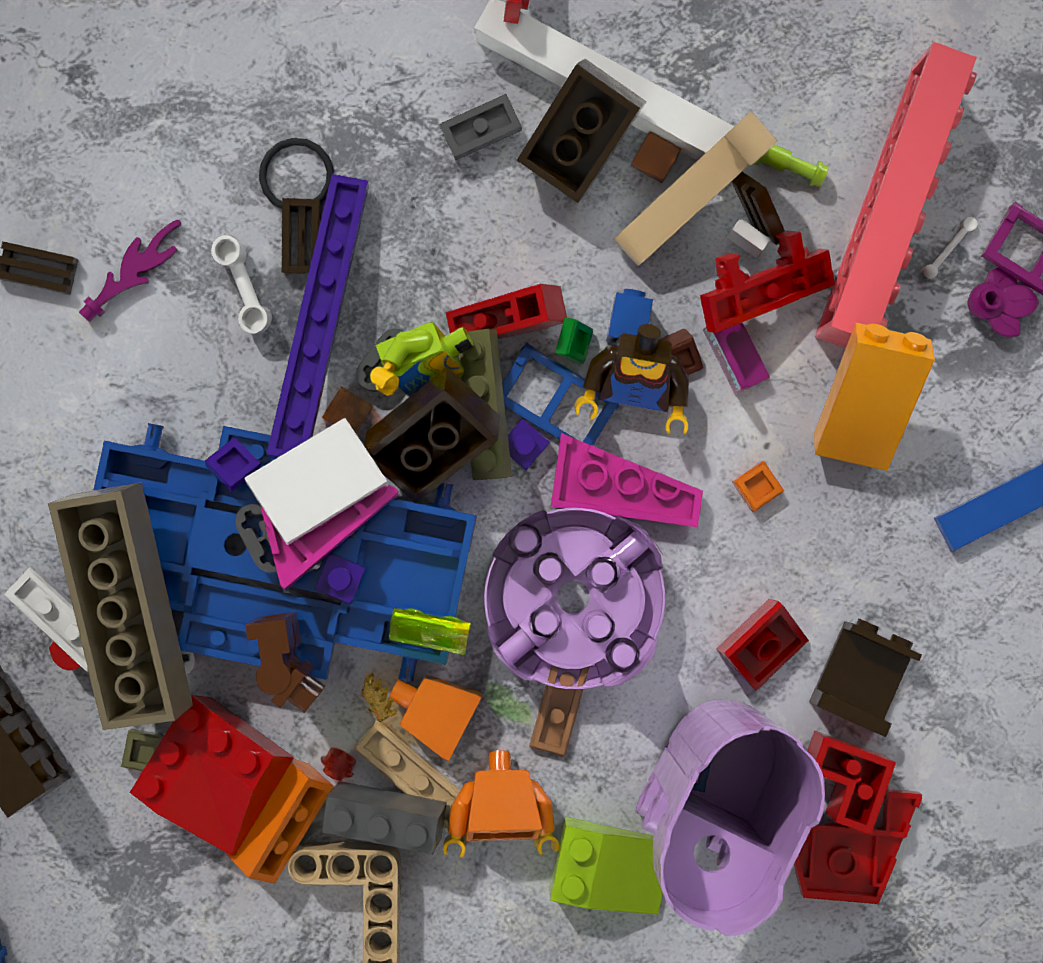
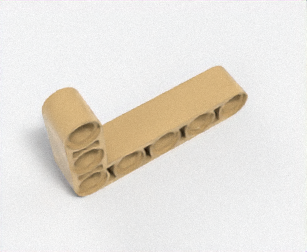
(696, 187)
(366, 874)

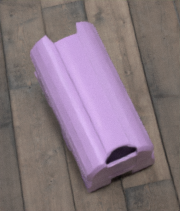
(754, 810)

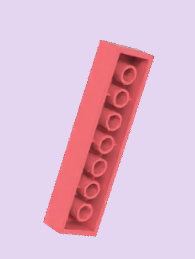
(898, 192)

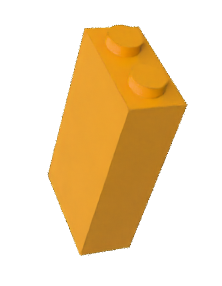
(873, 395)

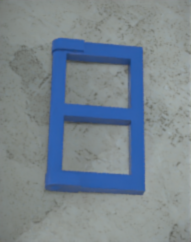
(569, 377)

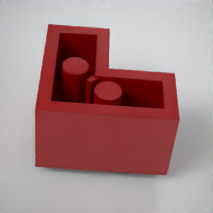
(859, 777)

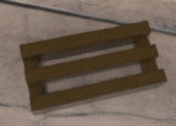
(302, 204)
(758, 206)
(6, 261)

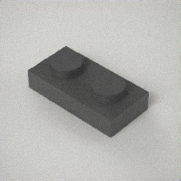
(480, 127)

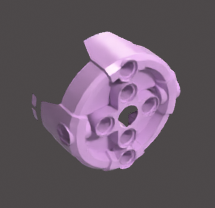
(622, 579)

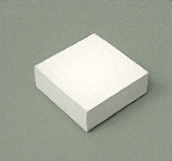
(748, 238)

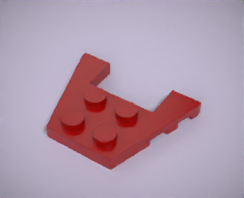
(851, 864)

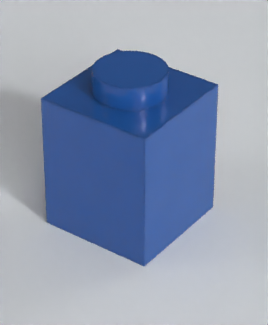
(628, 313)

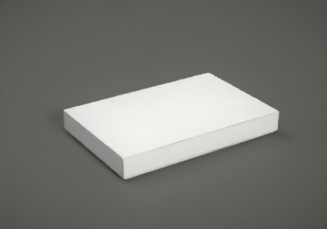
(315, 481)

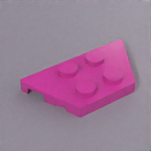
(306, 552)

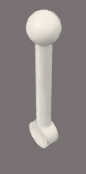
(967, 226)

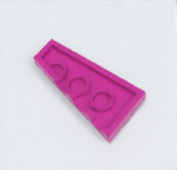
(619, 487)

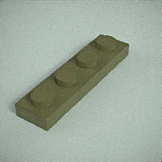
(484, 377)

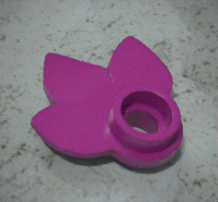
(1007, 302)

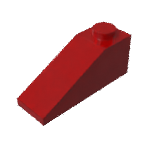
(513, 312)

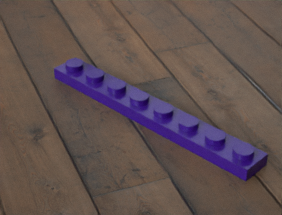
(319, 315)

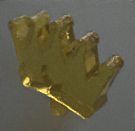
(377, 698)

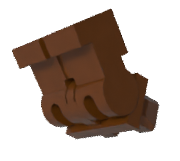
(280, 667)

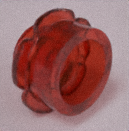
(338, 764)

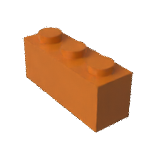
(282, 822)

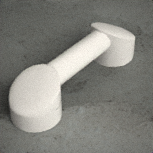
(232, 253)

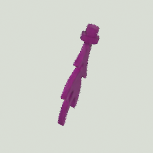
(131, 266)

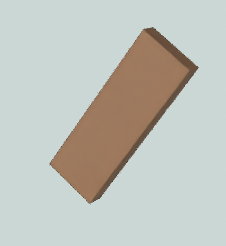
(557, 713)

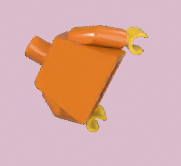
(501, 807)

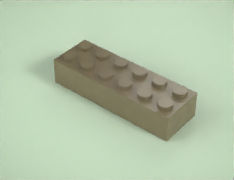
(121, 606)

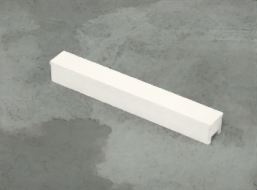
(555, 56)

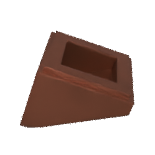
(685, 348)

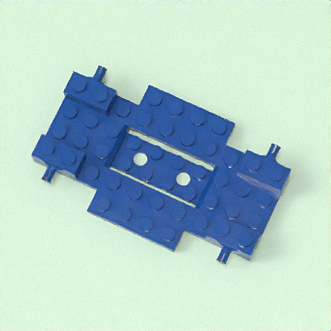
(409, 548)

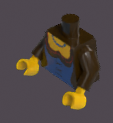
(638, 374)

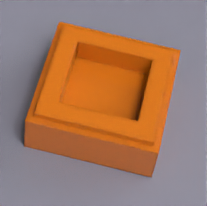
(758, 486)

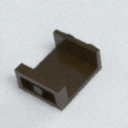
(863, 675)

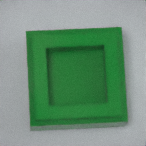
(574, 340)

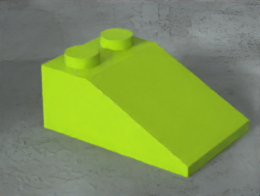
(605, 869)

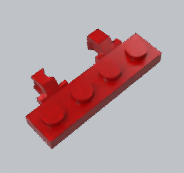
(746, 296)

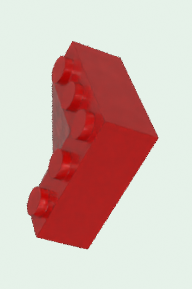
(212, 774)

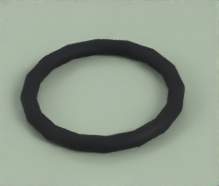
(284, 144)

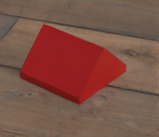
(763, 643)

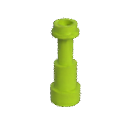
(781, 159)

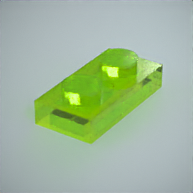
(429, 631)

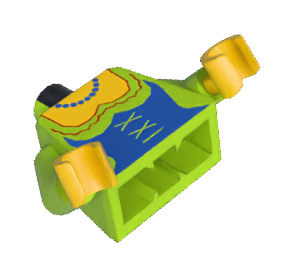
(417, 357)

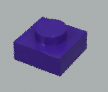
(526, 444)
(232, 464)
(340, 578)

